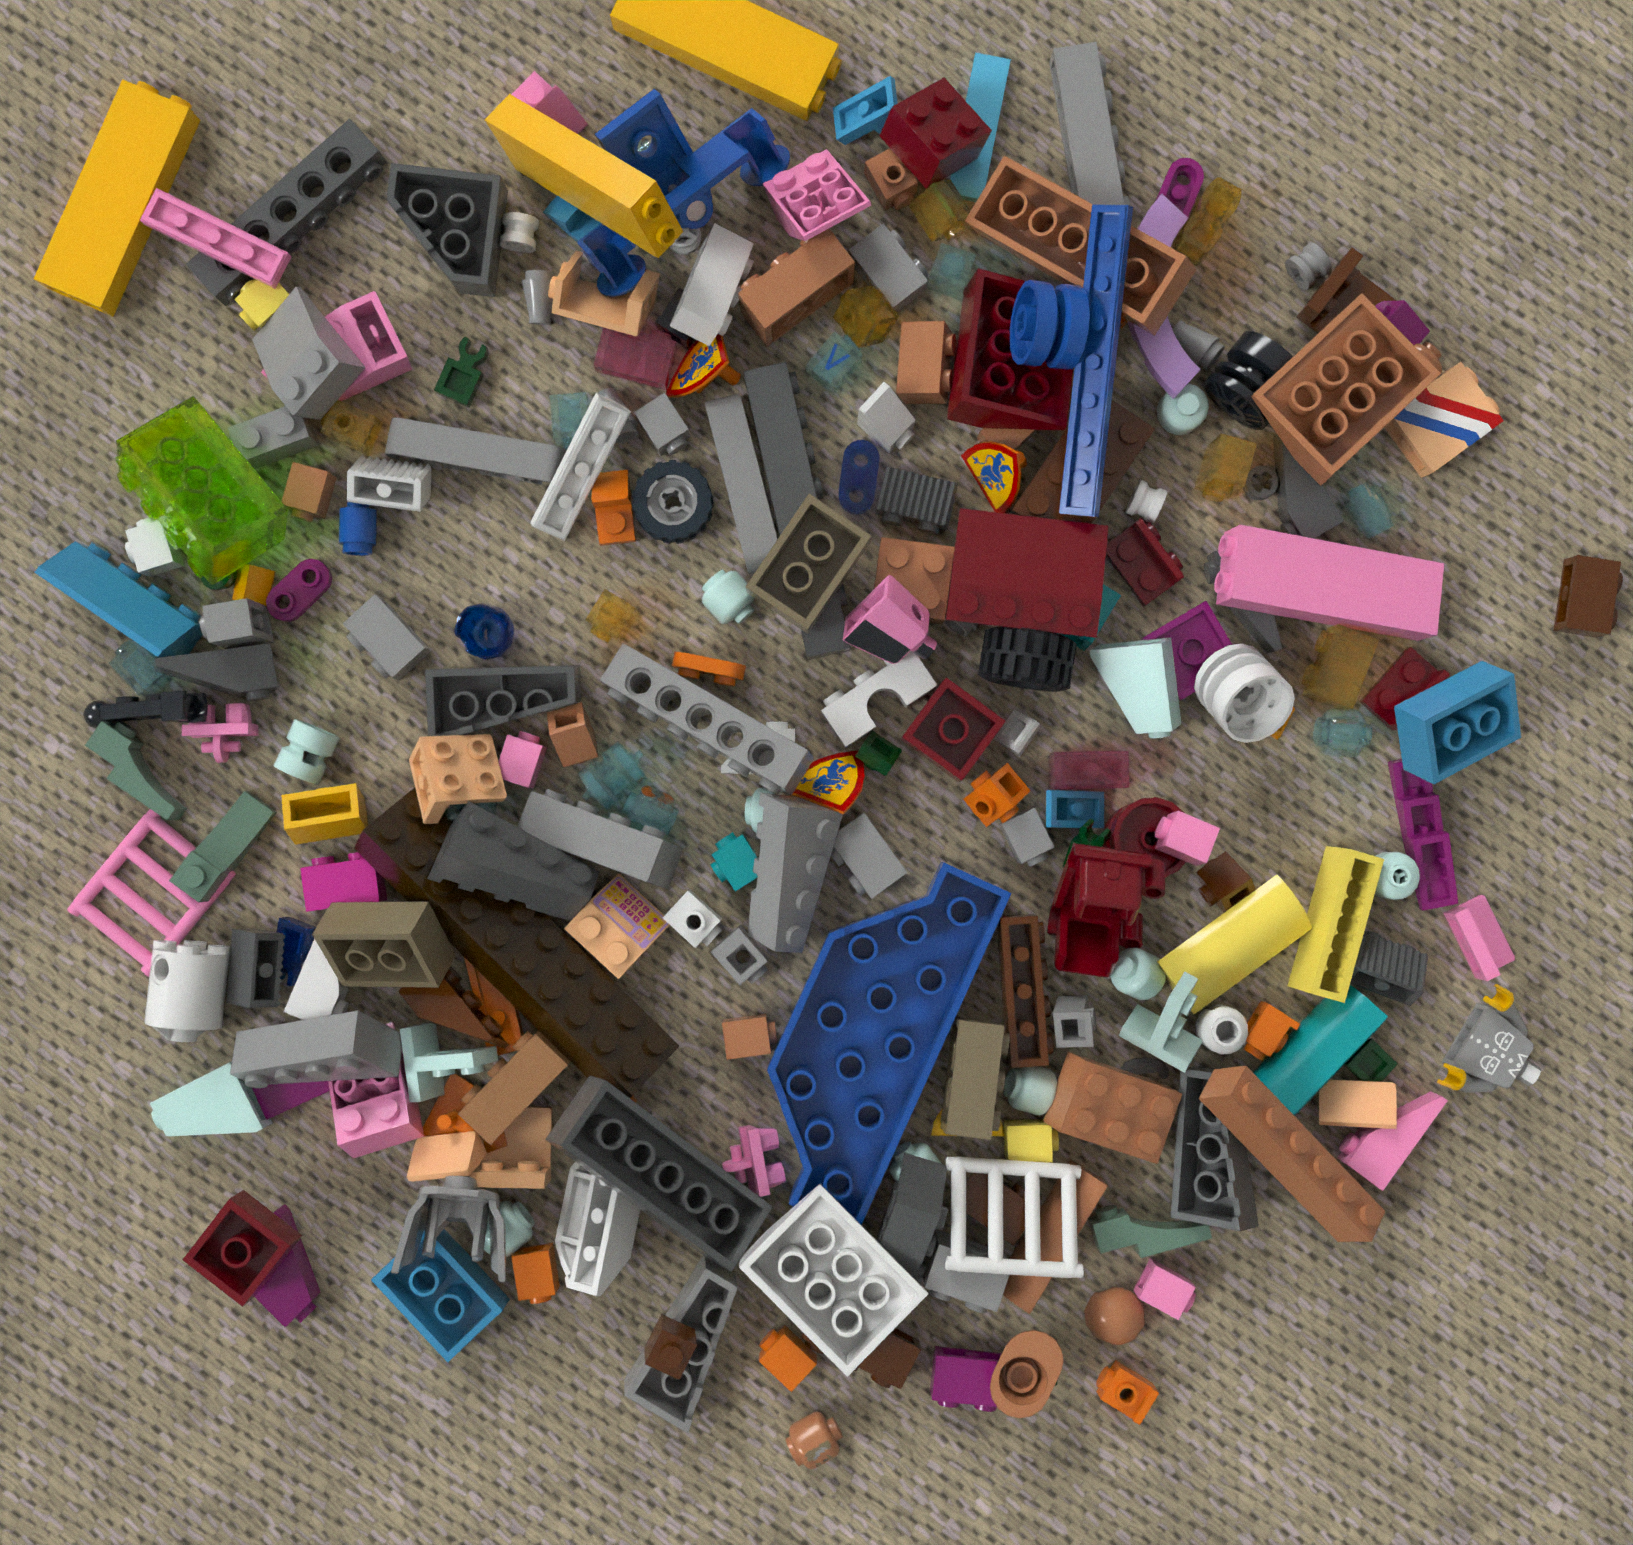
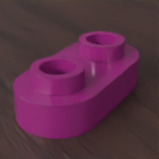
(1182, 195)
(301, 594)

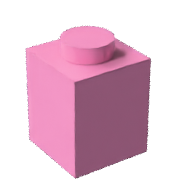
(521, 759)
(1186, 837)
(1165, 1289)

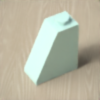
(1142, 683)
(210, 1106)

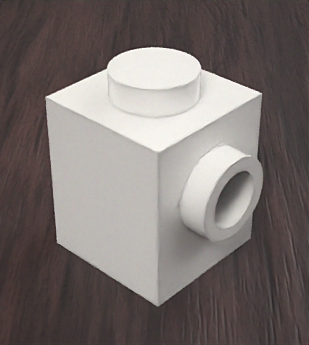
(151, 549)
(680, 915)

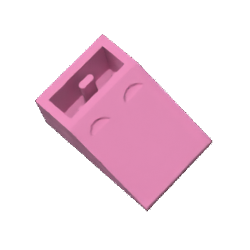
(814, 196)
(372, 339)
(374, 1113)

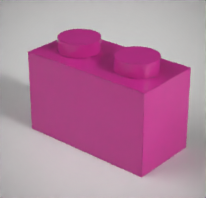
(341, 882)

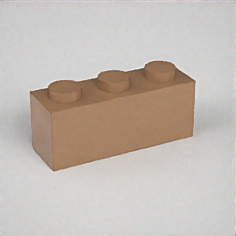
(512, 1086)

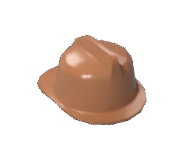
(1026, 1373)

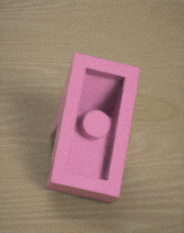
(550, 101)

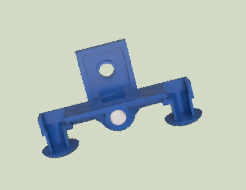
(680, 173)

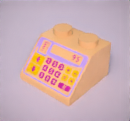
(618, 925)

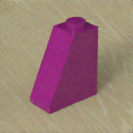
(293, 1284)

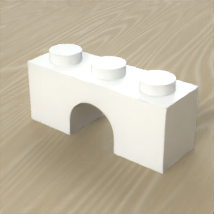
(848, 712)

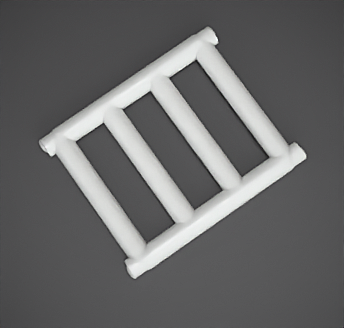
(995, 1262)

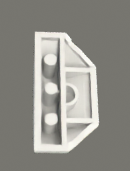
(594, 1232)

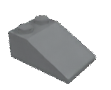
(305, 357)

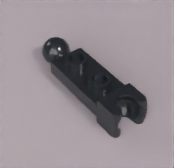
(168, 706)

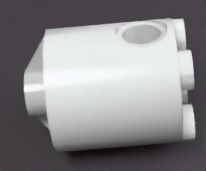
(186, 988)

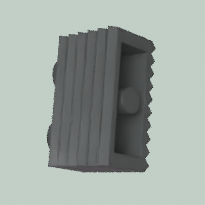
(916, 500)
(255, 968)
(1390, 969)

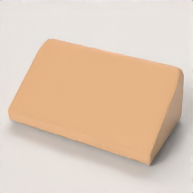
(1358, 1104)
(445, 1156)

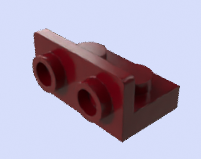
(1144, 561)
(1402, 680)

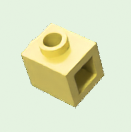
(259, 302)
(1030, 1140)

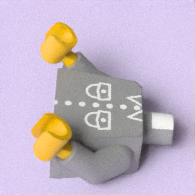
(1490, 1048)

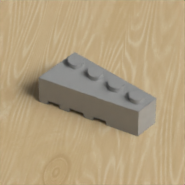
(601, 839)
(790, 869)

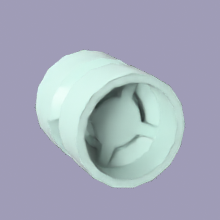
(311, 739)

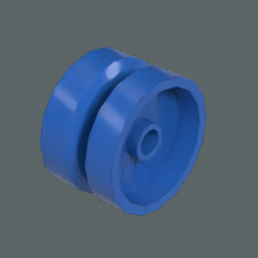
(1049, 325)

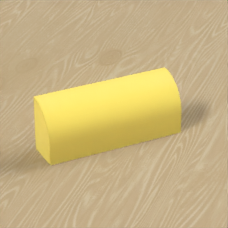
(1338, 923)
(1238, 941)

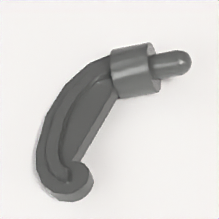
(1146, 1065)

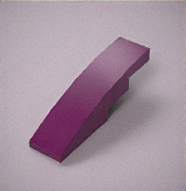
(1424, 837)

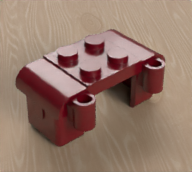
(1100, 907)

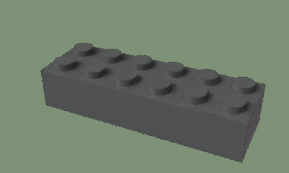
(659, 1172)

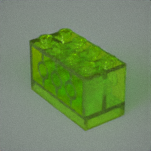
(200, 490)

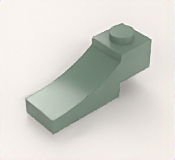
(122, 749)
(223, 848)
(1116, 1229)

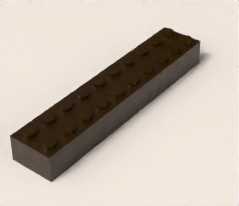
(522, 956)

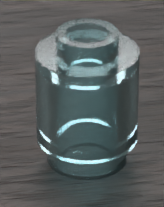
(1369, 509)

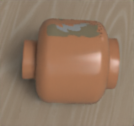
(814, 1440)

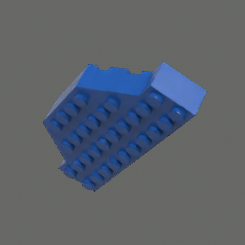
(874, 1031)

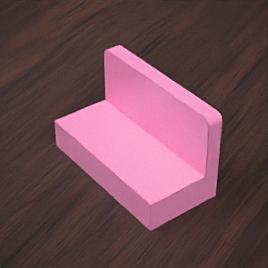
(1480, 937)

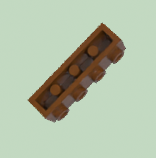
(1022, 990)

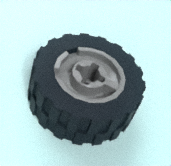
(666, 481)

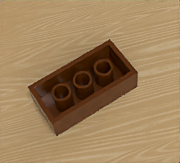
(1124, 442)

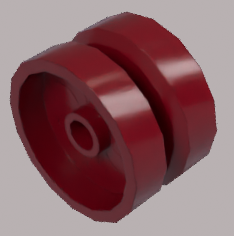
(1137, 820)

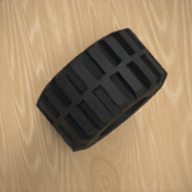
(1027, 659)

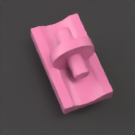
(237, 724)
(759, 1175)

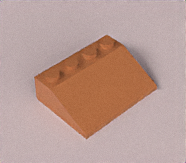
(1343, 388)

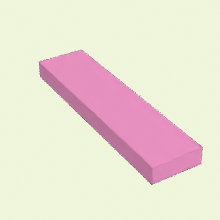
(215, 238)

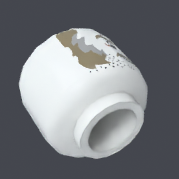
(1222, 1029)

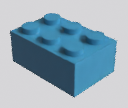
(1458, 722)
(443, 1295)

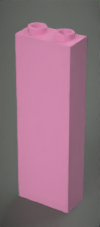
(1329, 583)

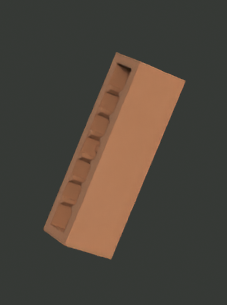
(1027, 1290)

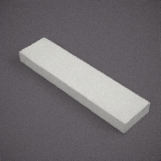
(580, 466)

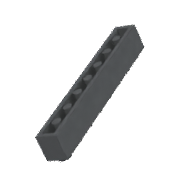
(790, 479)

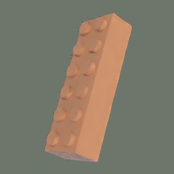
(1052, 233)

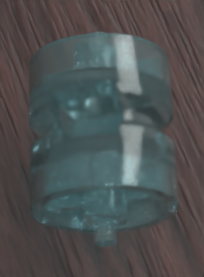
(612, 775)

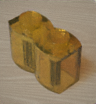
(1208, 220)

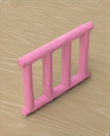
(105, 878)

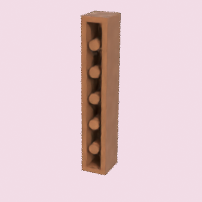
(1292, 1154)

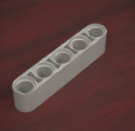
(473, 450)
(742, 478)

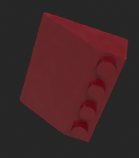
(986, 381)
(1028, 572)

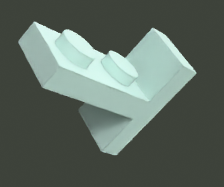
(1165, 1034)
(427, 1064)

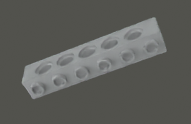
(632, 668)

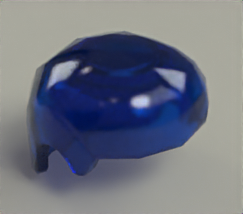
(471, 630)

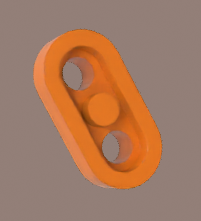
(723, 671)

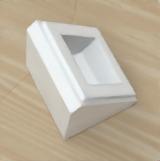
(1017, 732)

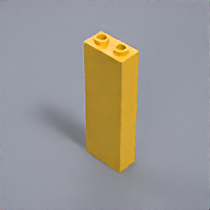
(737, 46)
(585, 175)
(101, 224)

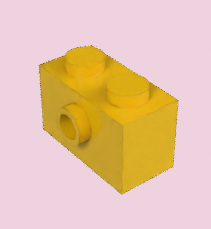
(324, 813)

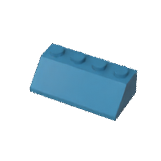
(122, 600)

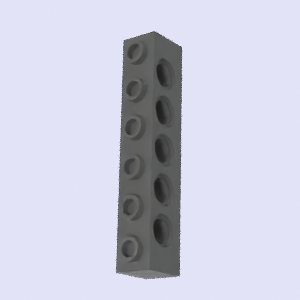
(293, 193)

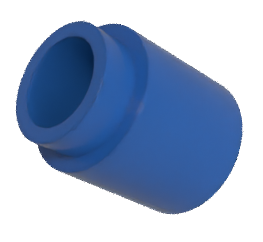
(357, 529)

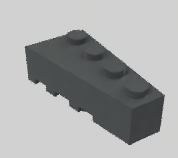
(512, 864)

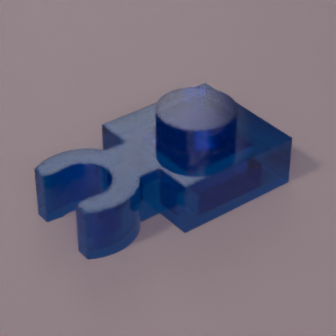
(296, 947)

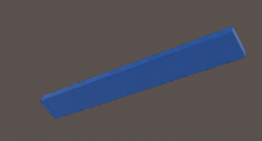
(1096, 368)

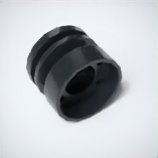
(1248, 367)

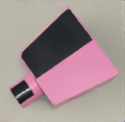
(890, 624)

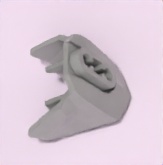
(454, 1203)

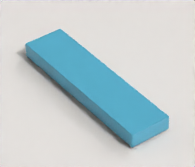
(985, 97)

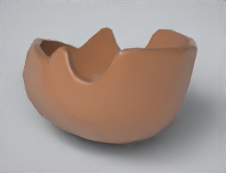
(1115, 1315)

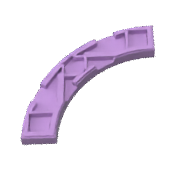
(1163, 352)

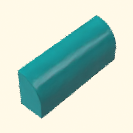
(1319, 1048)

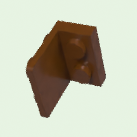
(1339, 291)

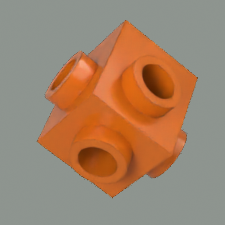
(996, 795)

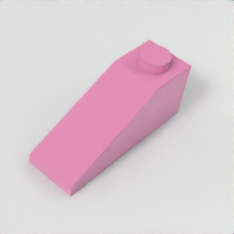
(1380, 1151)

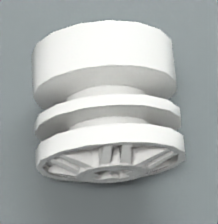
(1244, 693)

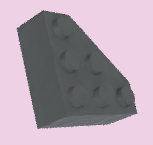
(454, 220)

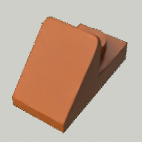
(613, 508)

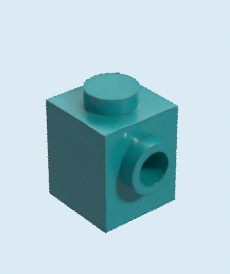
(734, 861)

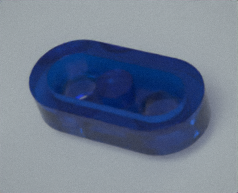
(857, 477)

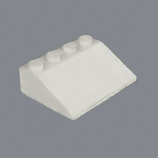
(832, 1279)

